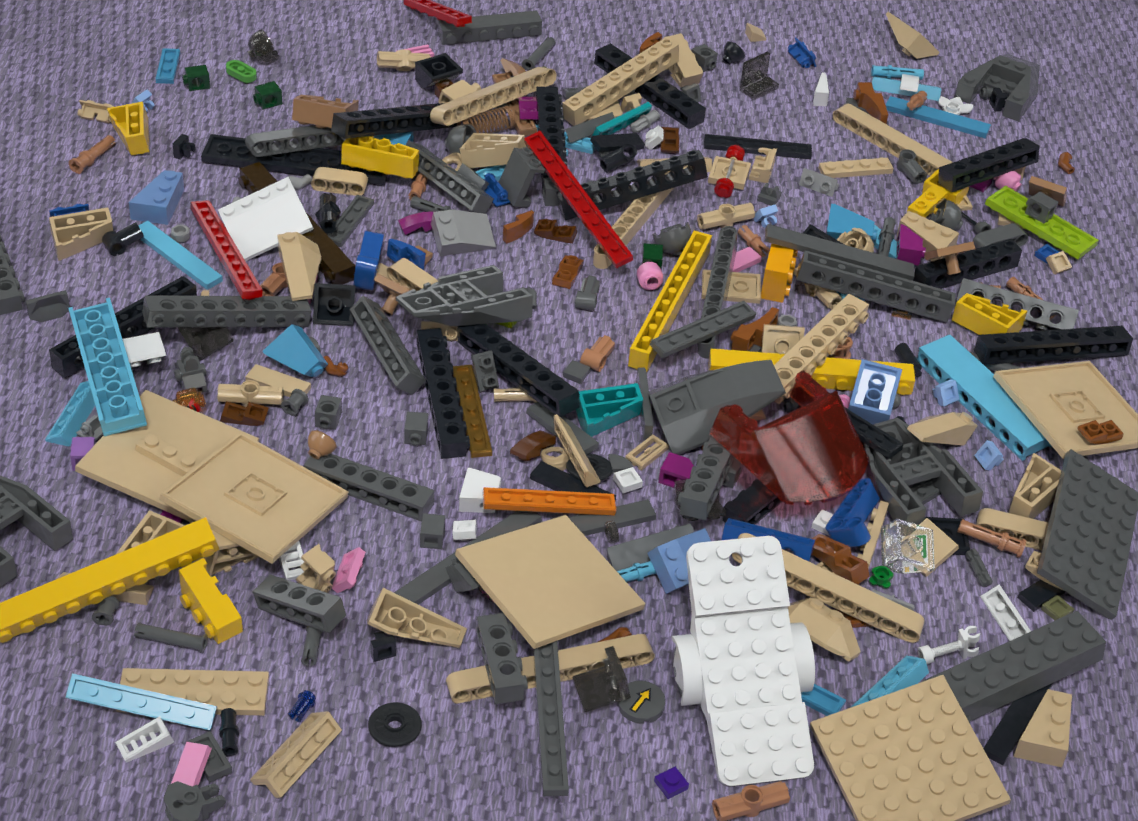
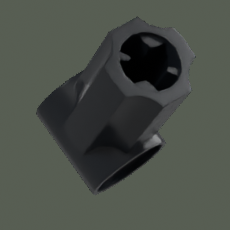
(617, 158)
(118, 241)

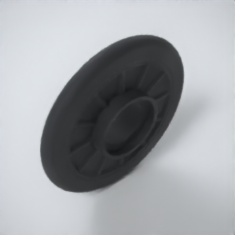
(600, 464)
(390, 736)

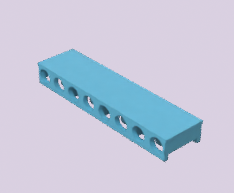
(108, 368)
(982, 392)

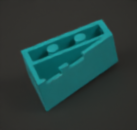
(608, 407)

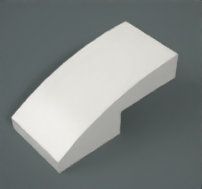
(909, 82)

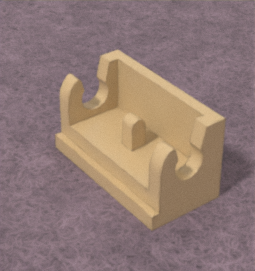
(763, 166)

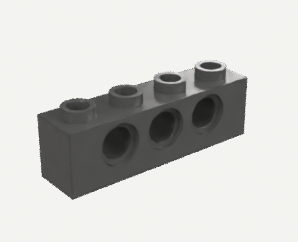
(299, 603)
(500, 658)

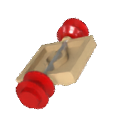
(729, 172)

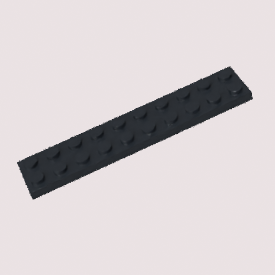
(234, 152)

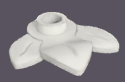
(955, 105)

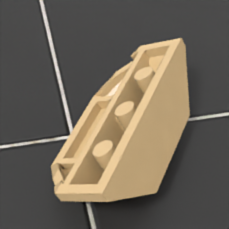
(826, 627)

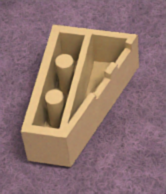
(150, 527)

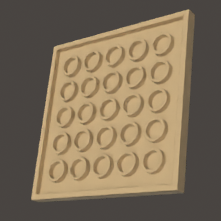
(910, 757)

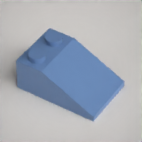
(874, 391)
(671, 562)

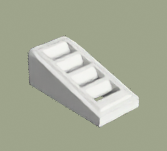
(821, 92)
(292, 574)
(149, 729)

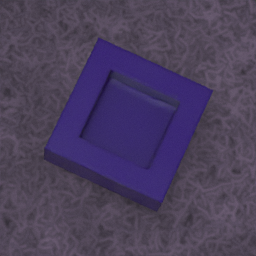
(671, 782)

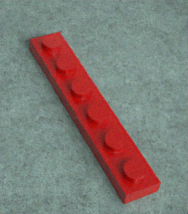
(440, 11)

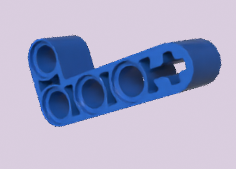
(368, 260)
(848, 520)

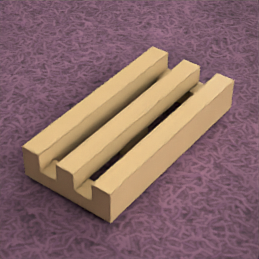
(649, 454)

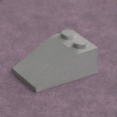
(461, 232)

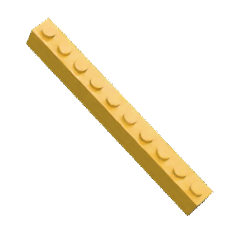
(670, 299)
(833, 374)
(106, 578)

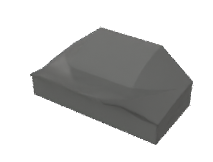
(48, 306)

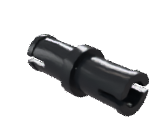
(229, 732)

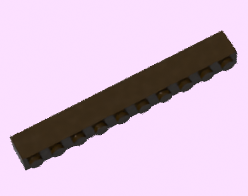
(334, 263)

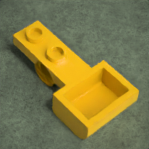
(933, 194)

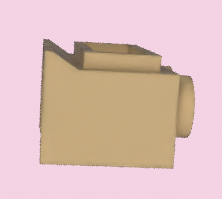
(317, 570)

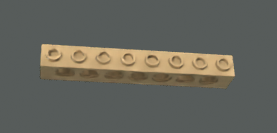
(620, 81)
(821, 341)

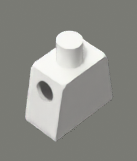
(471, 494)

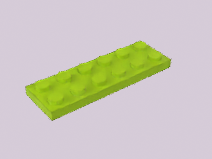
(1055, 230)

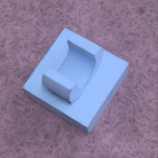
(144, 97)
(766, 214)
(946, 392)
(989, 455)

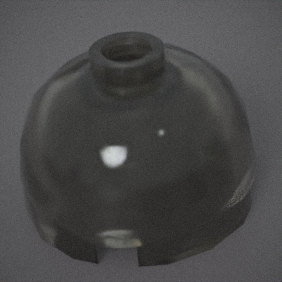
(262, 48)

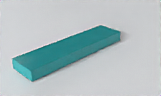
(623, 120)

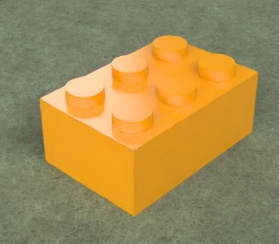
(778, 273)

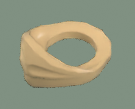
(453, 158)
(558, 462)

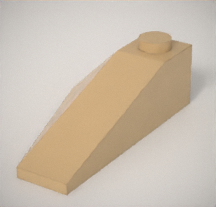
(944, 428)

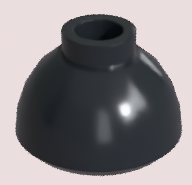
(732, 53)

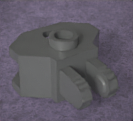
(189, 371)
(191, 802)

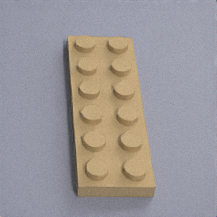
(225, 689)

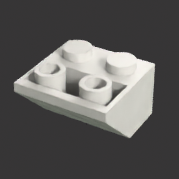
(144, 348)

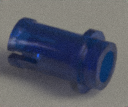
(305, 700)

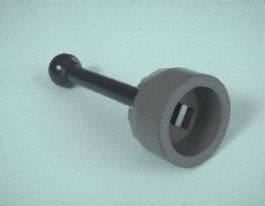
(980, 226)

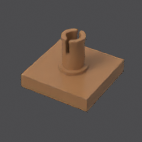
(1050, 189)
(950, 254)
(392, 288)

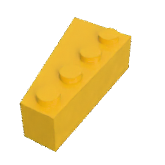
(380, 156)

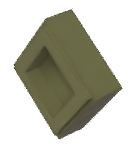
(1057, 608)

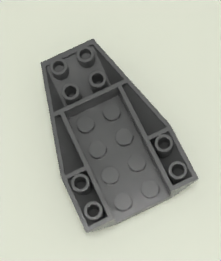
(693, 402)

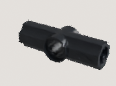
(328, 212)

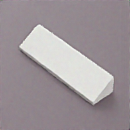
(1005, 613)

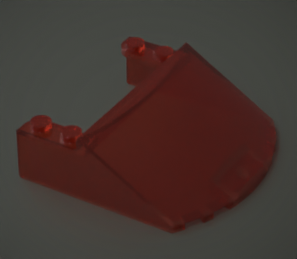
(802, 454)

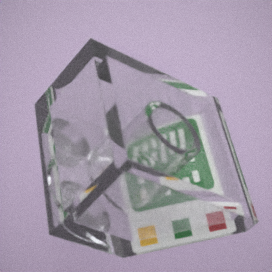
(907, 547)

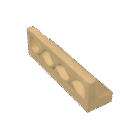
(297, 753)

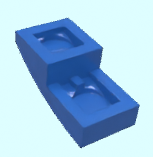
(397, 250)

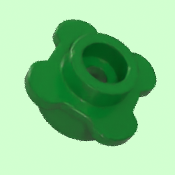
(884, 573)

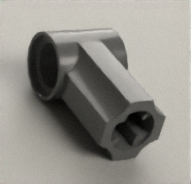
(908, 165)
(587, 296)

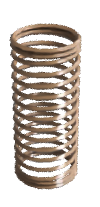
(504, 118)

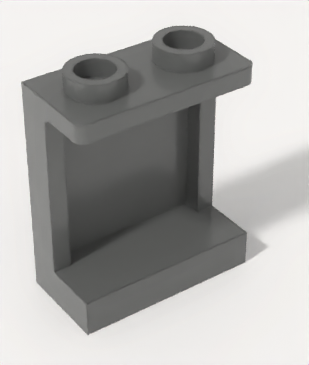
(519, 174)

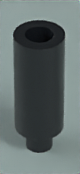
(906, 356)

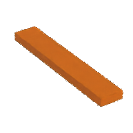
(548, 501)

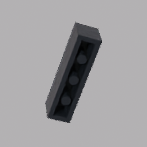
(752, 504)

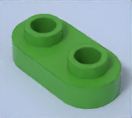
(241, 71)

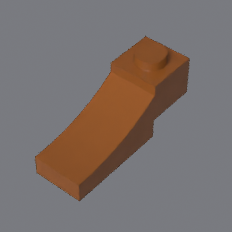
(871, 101)
(752, 333)
(839, 559)

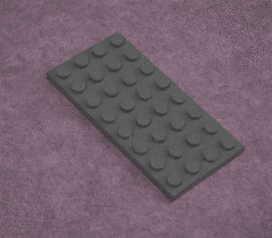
(1089, 534)

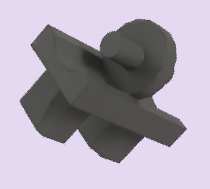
(485, 370)

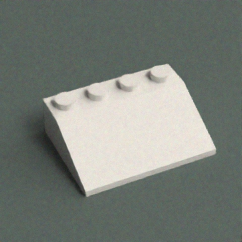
(262, 216)

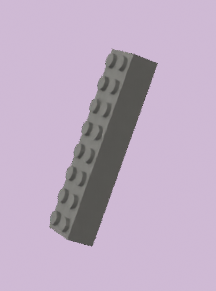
(1024, 665)

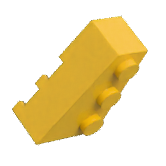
(131, 126)
(986, 318)
(207, 603)

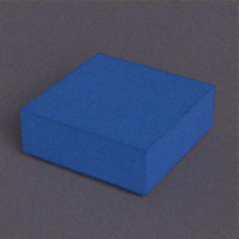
(1044, 252)

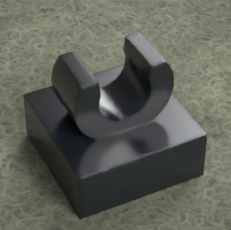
(997, 99)
(182, 147)
(382, 647)

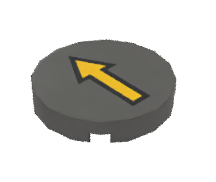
(645, 704)

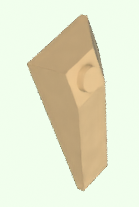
(910, 39)
(300, 264)
(409, 620)

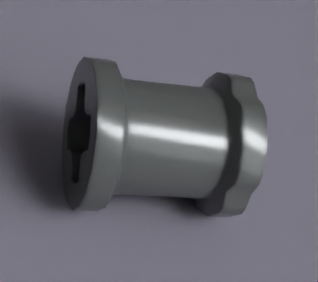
(294, 402)
(105, 611)

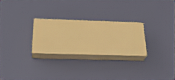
(270, 377)

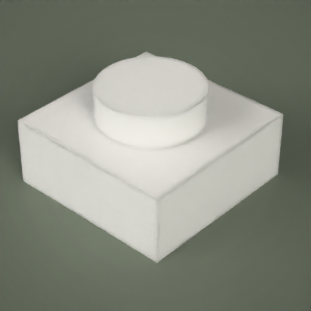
(654, 137)
(627, 480)
(821, 521)
(464, 530)

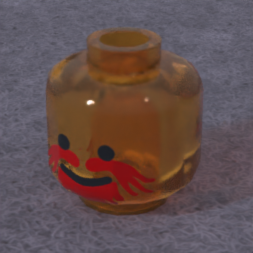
(191, 399)

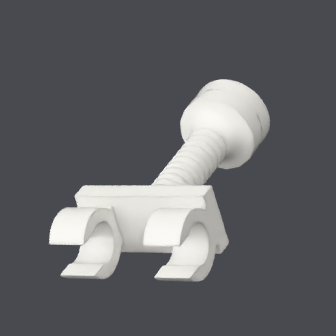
(963, 643)

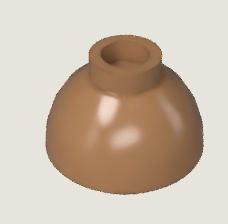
(320, 444)

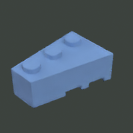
(158, 199)

